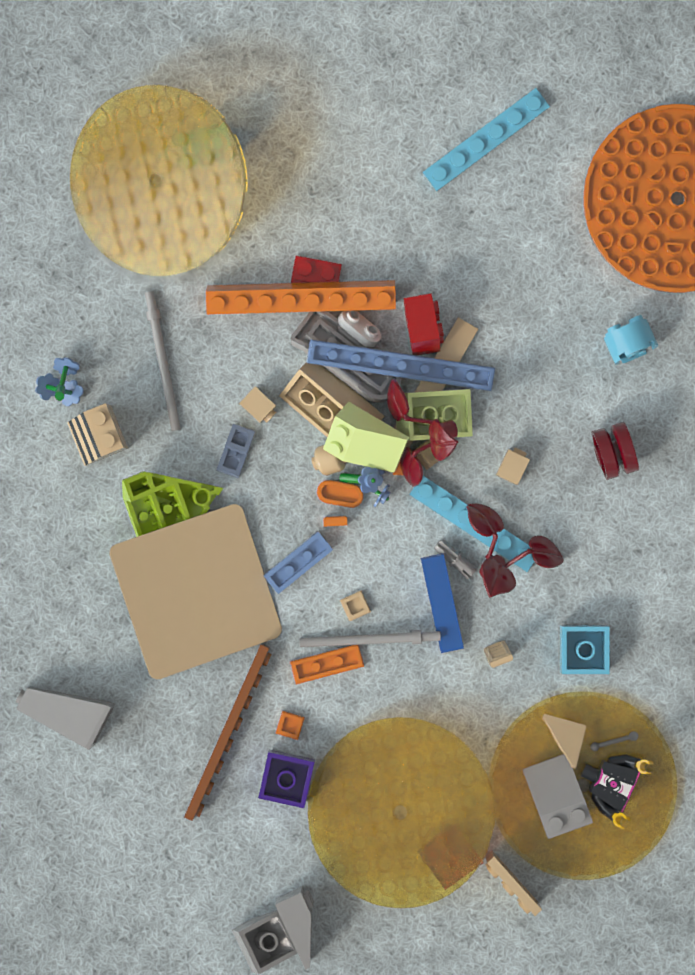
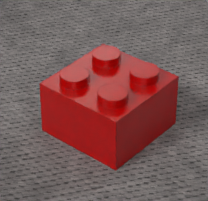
(422, 324)

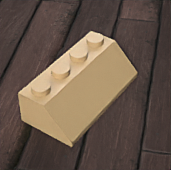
(321, 396)

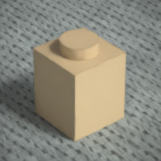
(258, 405)
(513, 465)

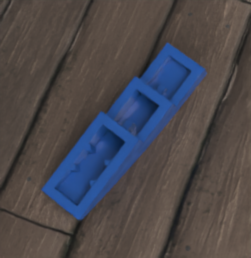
(442, 602)

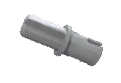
(455, 559)

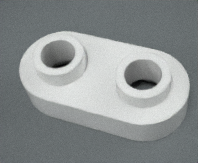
(359, 328)

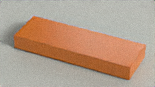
(327, 664)

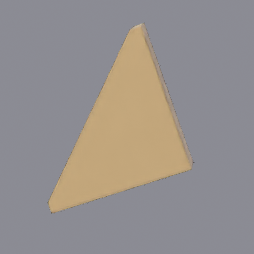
(567, 736)

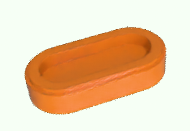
(340, 493)

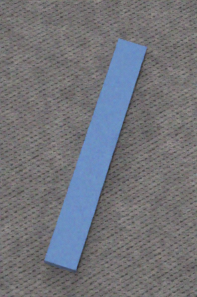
(400, 365)

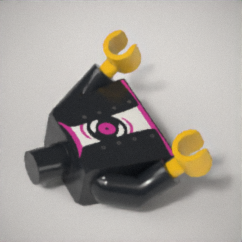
(614, 784)

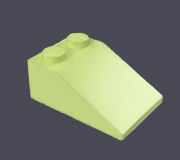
(438, 405)
(365, 440)

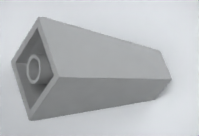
(68, 714)

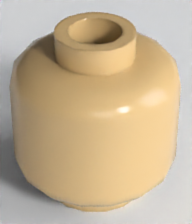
(326, 462)

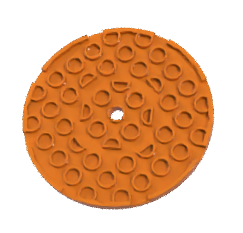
(631, 201)

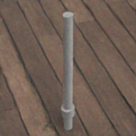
(153, 315)
(415, 637)

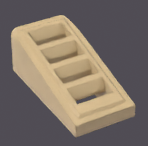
(498, 654)

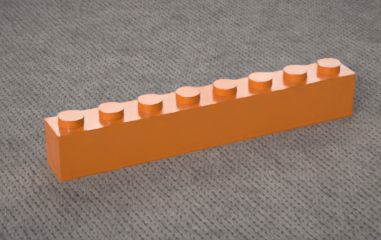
(300, 297)

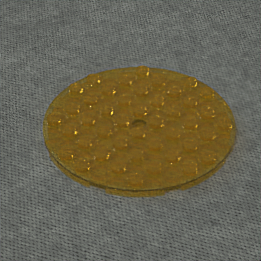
(201, 173)
(446, 819)
(601, 846)

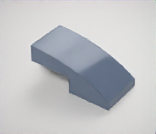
(235, 451)

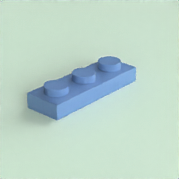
(298, 562)

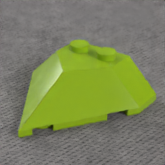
(164, 500)

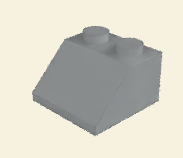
(264, 941)

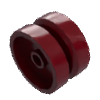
(618, 449)

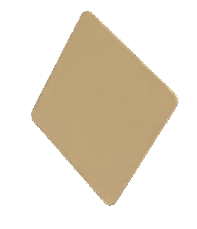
(195, 591)

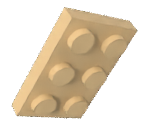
(512, 884)

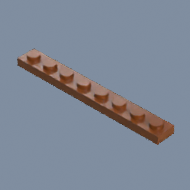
(224, 742)

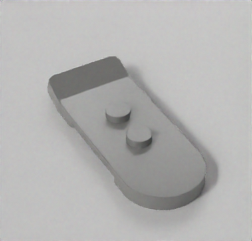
(325, 327)

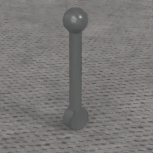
(632, 736)

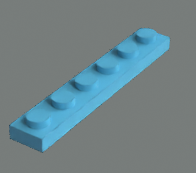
(486, 139)
(457, 513)

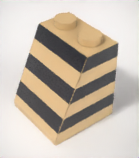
(97, 434)

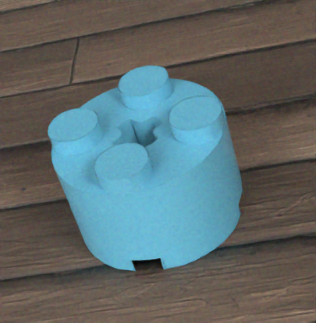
(630, 340)

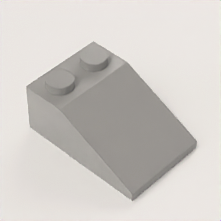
(557, 796)
(296, 914)

